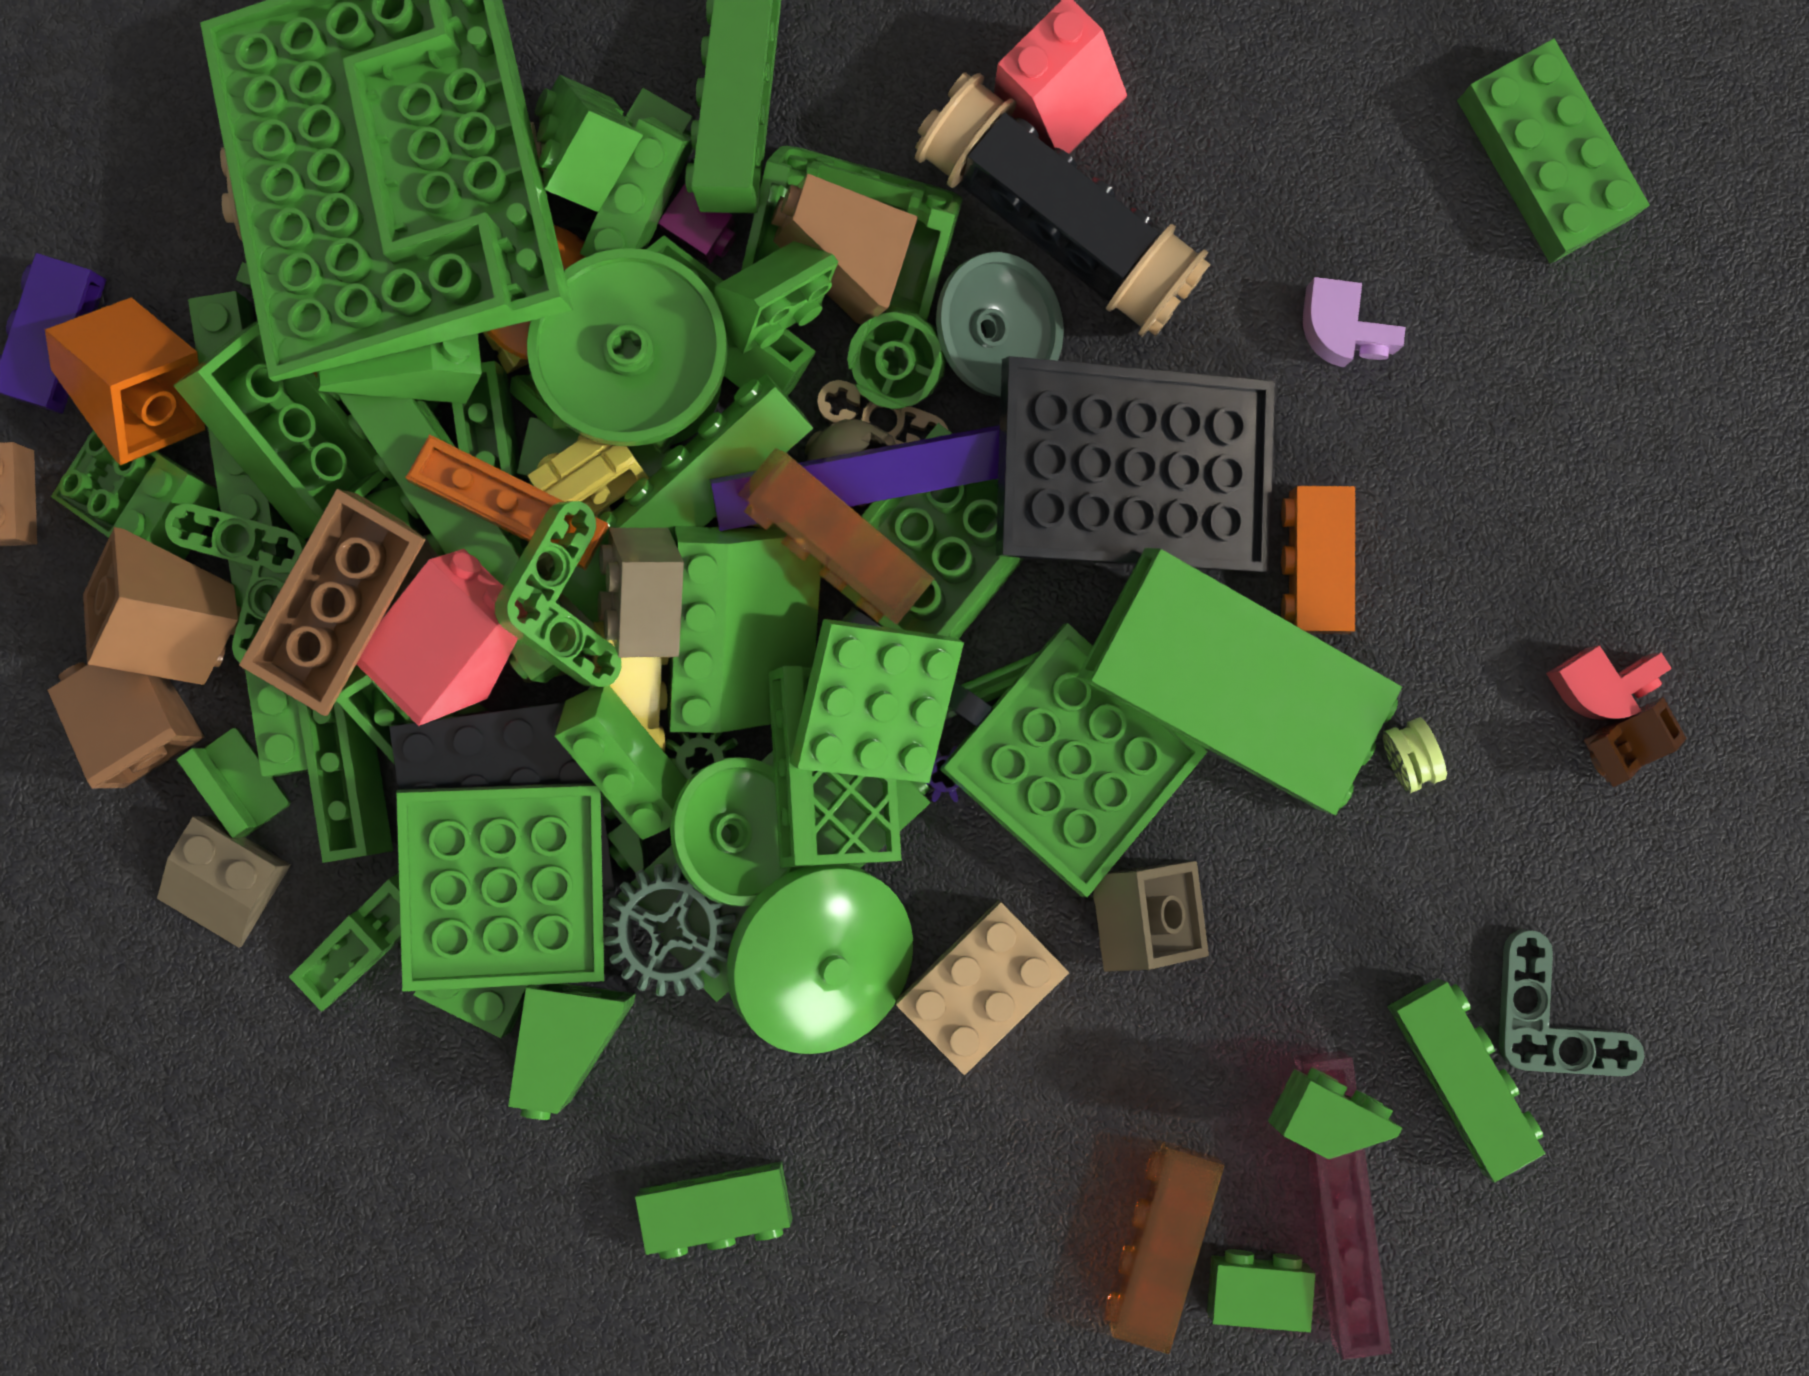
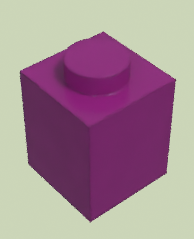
(696, 231)

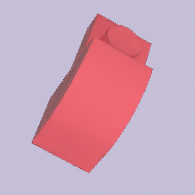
(1596, 689)

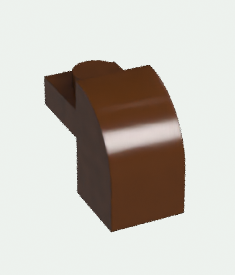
(1634, 741)

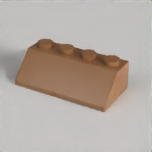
(333, 600)

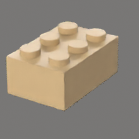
(981, 987)

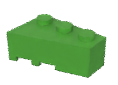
(582, 142)

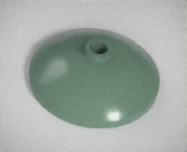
(1011, 304)

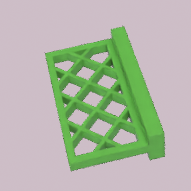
(796, 796)

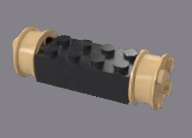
(1059, 205)

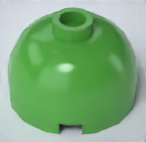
(896, 359)

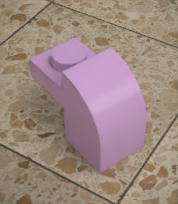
(1334, 327)

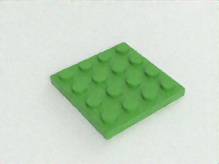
(1070, 765)
(500, 886)

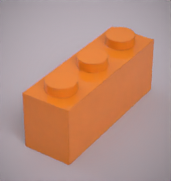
(1320, 559)

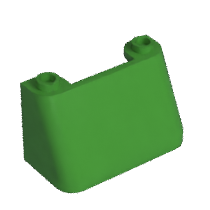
(931, 237)

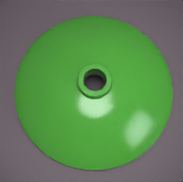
(743, 799)

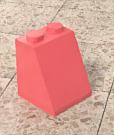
(1062, 77)
(441, 640)

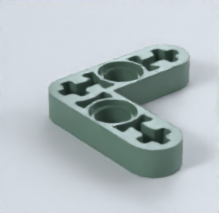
(1536, 1022)

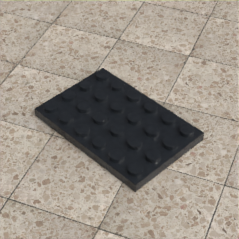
(1134, 462)

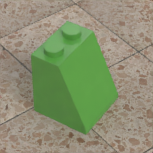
(560, 1042)

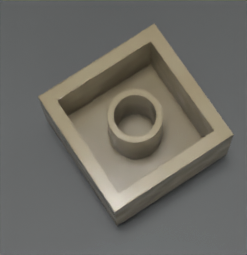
(642, 592)

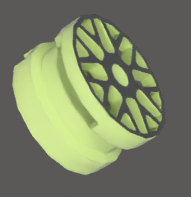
(1414, 755)

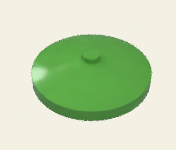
(635, 350)
(819, 958)

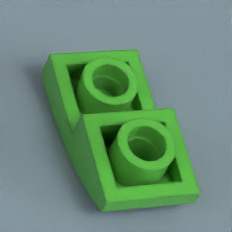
(627, 846)

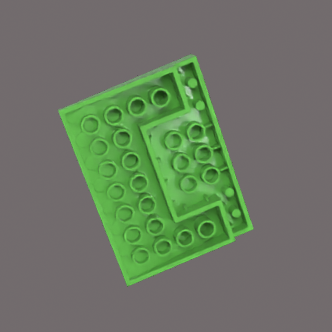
(381, 176)

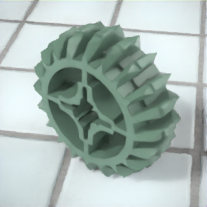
(647, 919)

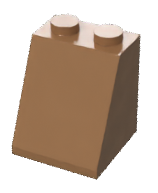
(858, 231)
(156, 612)
(121, 722)

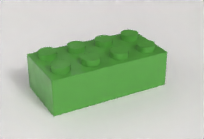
(1552, 151)
(280, 432)

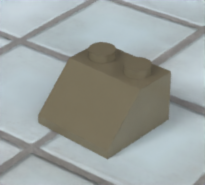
(220, 879)
(1150, 917)

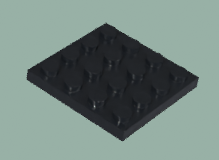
(488, 751)

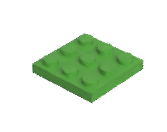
(876, 701)

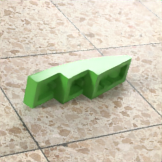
(352, 947)

